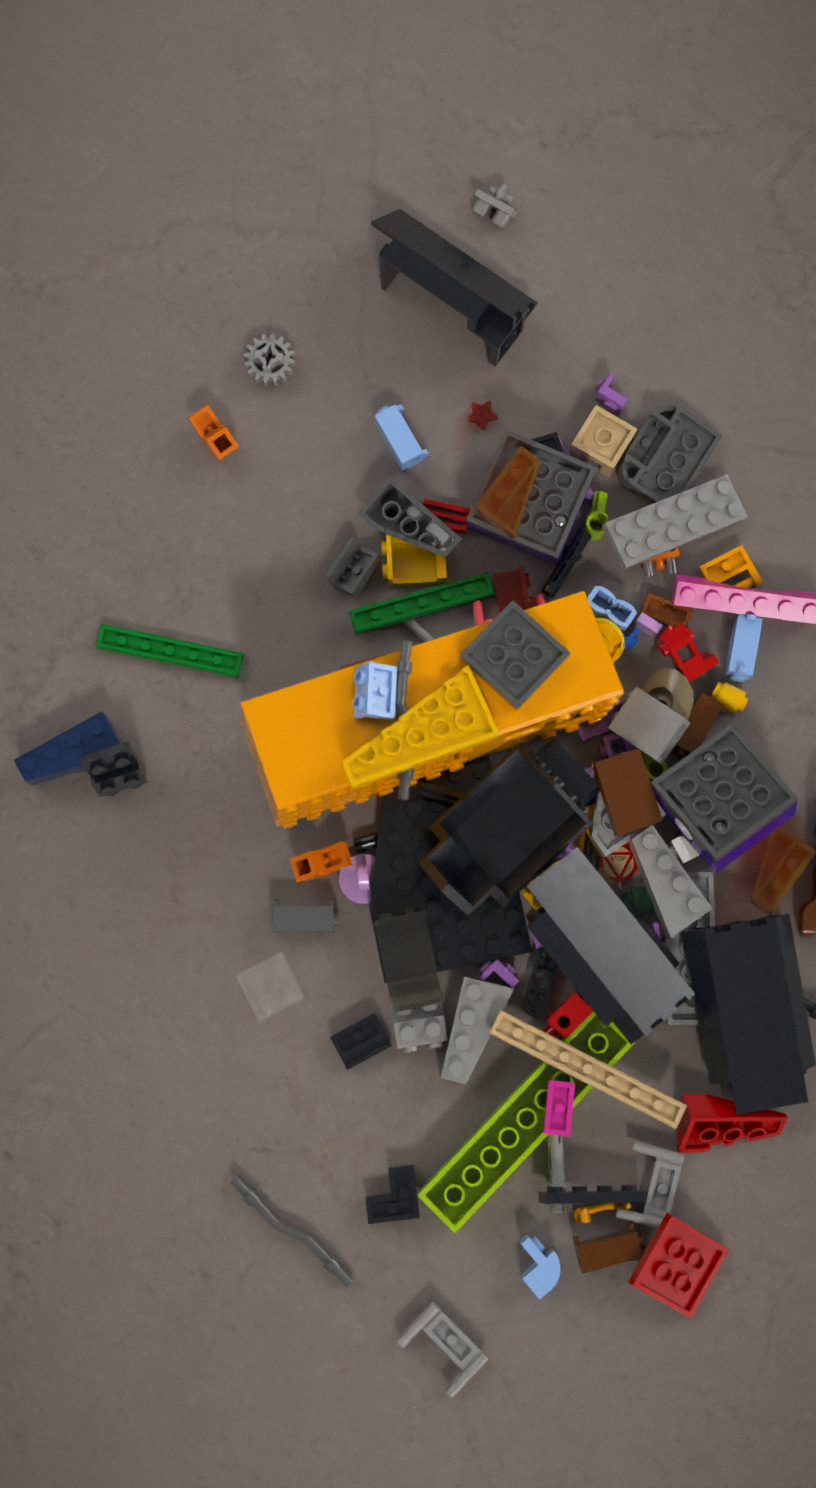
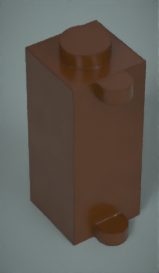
(701, 719)
(609, 1249)

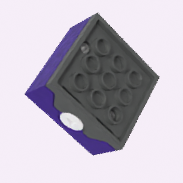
(551, 505)
(724, 798)

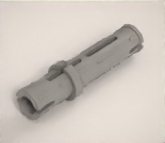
(556, 1168)

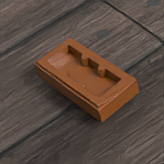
(664, 611)

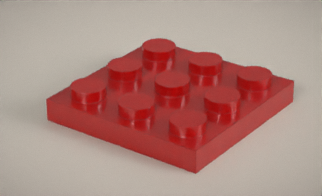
(678, 1265)

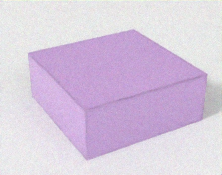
(648, 625)

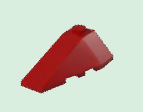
(714, 1121)

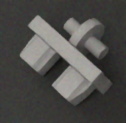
(486, 201)

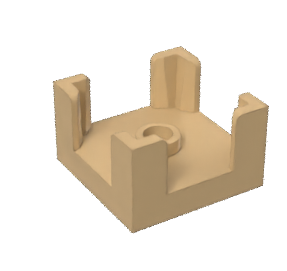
(603, 439)

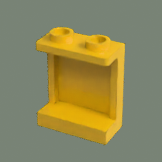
(411, 564)

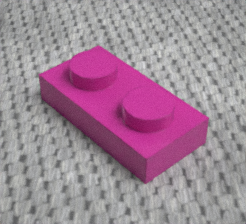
(559, 1108)

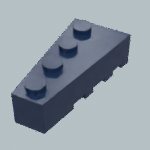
(62, 753)

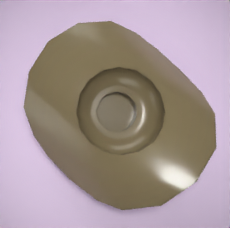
(671, 689)

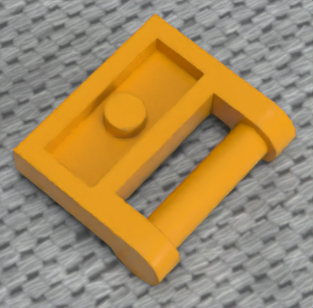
(729, 566)

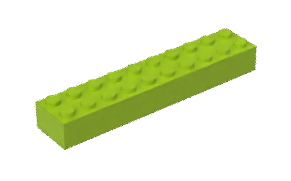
(512, 1130)

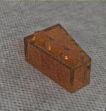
(509, 491)
(779, 870)

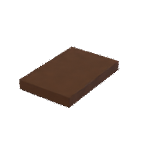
(627, 792)

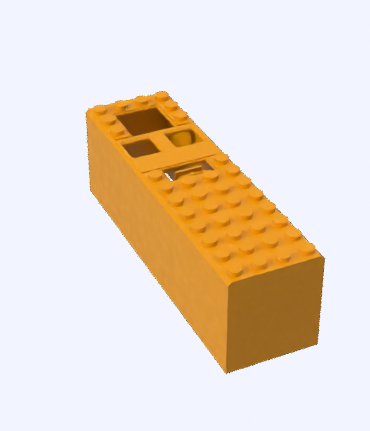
(310, 727)

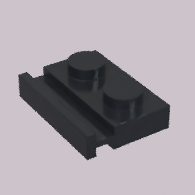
(360, 1041)

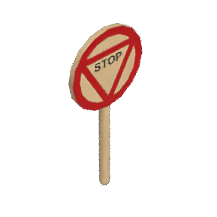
(619, 864)

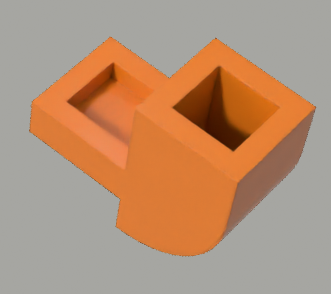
(212, 433)
(321, 862)

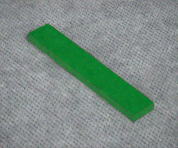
(421, 603)
(170, 651)

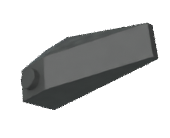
(405, 518)

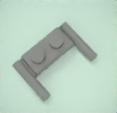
(660, 1188)
(450, 1340)

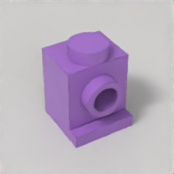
(605, 749)

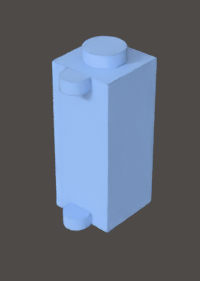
(399, 437)
(743, 647)

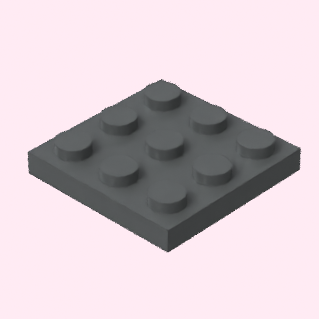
(514, 655)

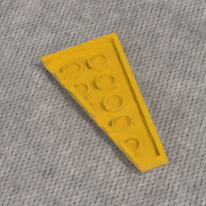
(436, 727)

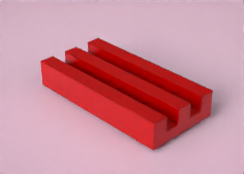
(451, 508)

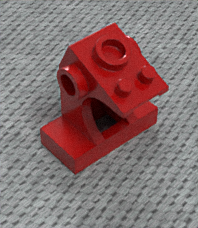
(675, 638)

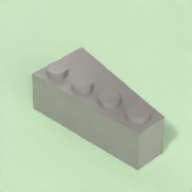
(668, 884)
(472, 1020)

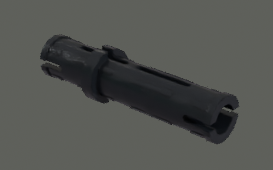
(580, 540)

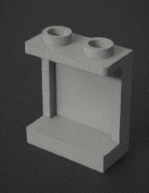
(648, 724)

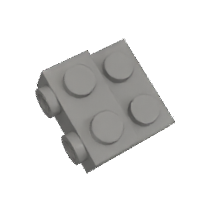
(420, 1027)

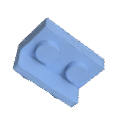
(375, 691)

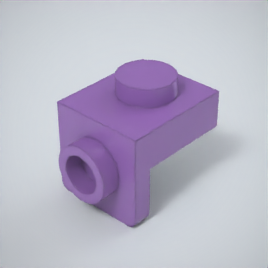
(608, 397)
(505, 973)

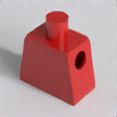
(572, 1007)

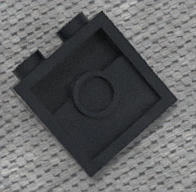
(114, 769)

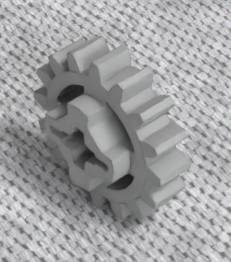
(278, 365)

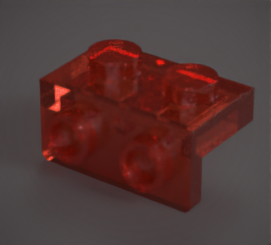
(513, 587)

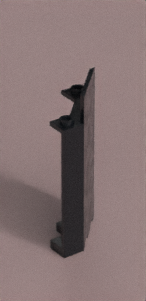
(752, 1010)

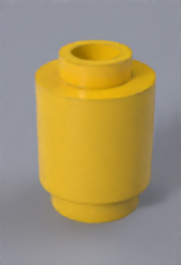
(730, 697)

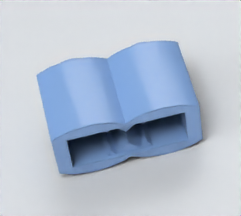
(607, 606)

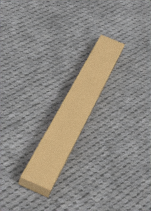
(587, 1069)

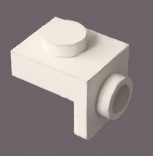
(682, 849)

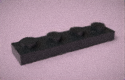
(580, 1194)

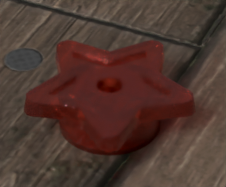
(488, 416)

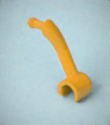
(583, 1213)

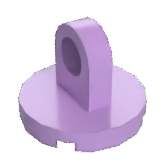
(358, 878)

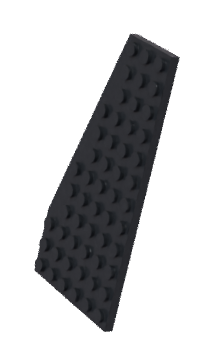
(402, 883)

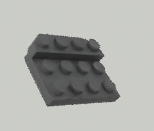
(667, 453)

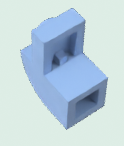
(544, 1271)

